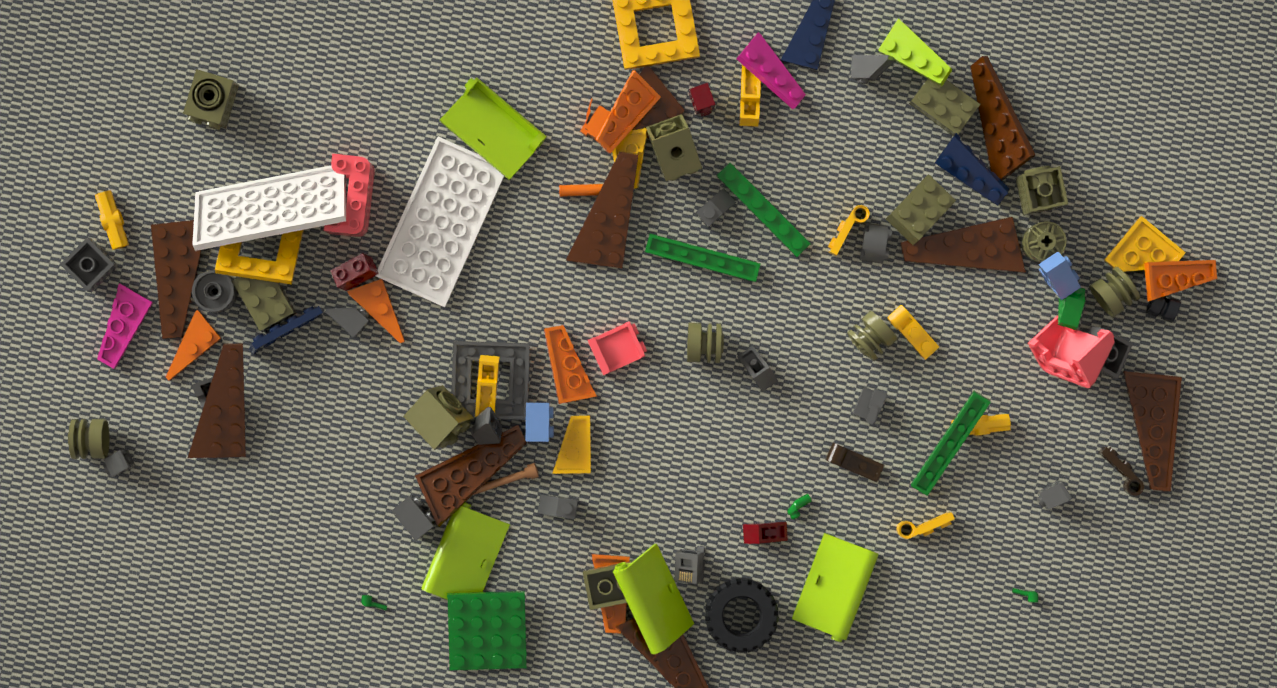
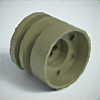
(1032, 239)
(1111, 294)
(872, 336)
(704, 342)
(85, 438)

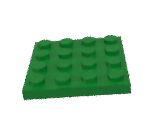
(487, 630)

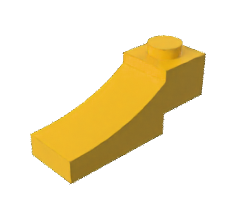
(749, 99)
(487, 383)

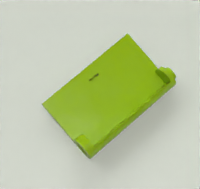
(488, 118)
(460, 554)
(842, 581)
(654, 599)

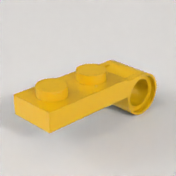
(844, 228)
(913, 332)
(927, 527)

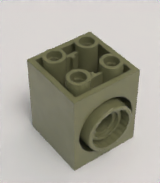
(213, 112)
(674, 148)
(1041, 189)
(439, 417)

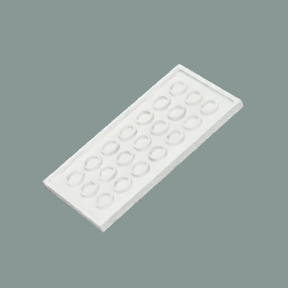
(269, 207)
(440, 222)

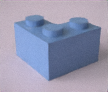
(1059, 275)
(538, 422)

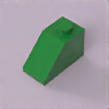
(1071, 309)

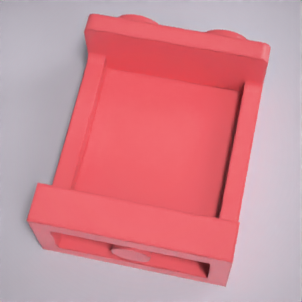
(617, 347)

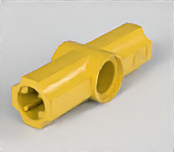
(111, 220)
(991, 424)

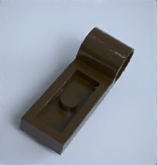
(854, 462)
(1123, 468)

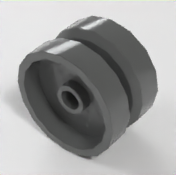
(203, 291)

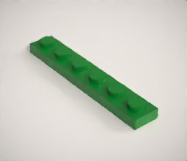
(763, 209)
(702, 257)
(950, 443)

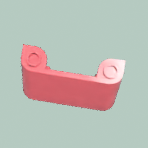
(1071, 352)

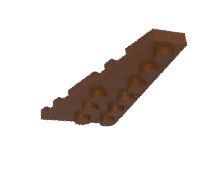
(1003, 134)
(606, 226)
(980, 246)
(175, 273)
(1155, 414)
(223, 415)
(458, 478)
(674, 663)

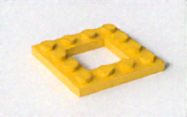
(635, 56)
(275, 271)

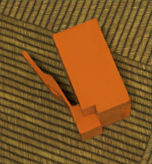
(596, 121)

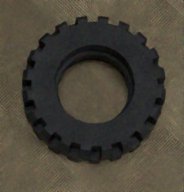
(741, 641)

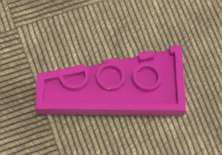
(768, 68)
(125, 319)

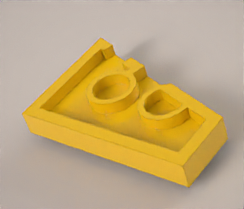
(633, 143)
(575, 448)

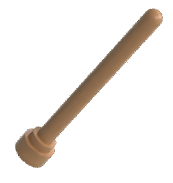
(529, 472)

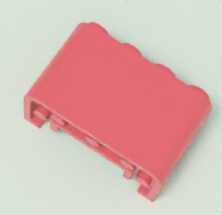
(359, 195)

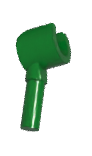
(1032, 595)
(366, 600)

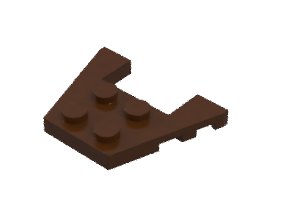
(664, 108)

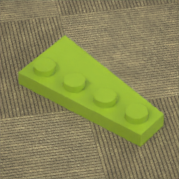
(914, 53)

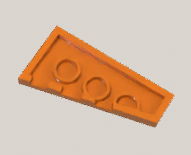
(630, 107)
(1175, 276)
(568, 374)
(614, 614)

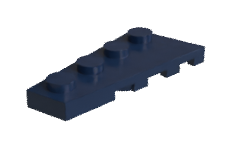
(809, 38)
(966, 167)
(277, 331)

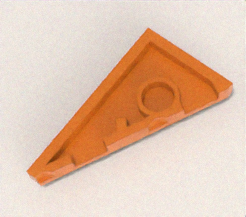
(376, 302)
(196, 341)

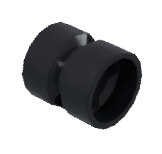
(1165, 307)

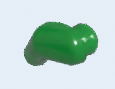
(797, 504)

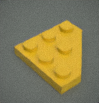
(1142, 245)

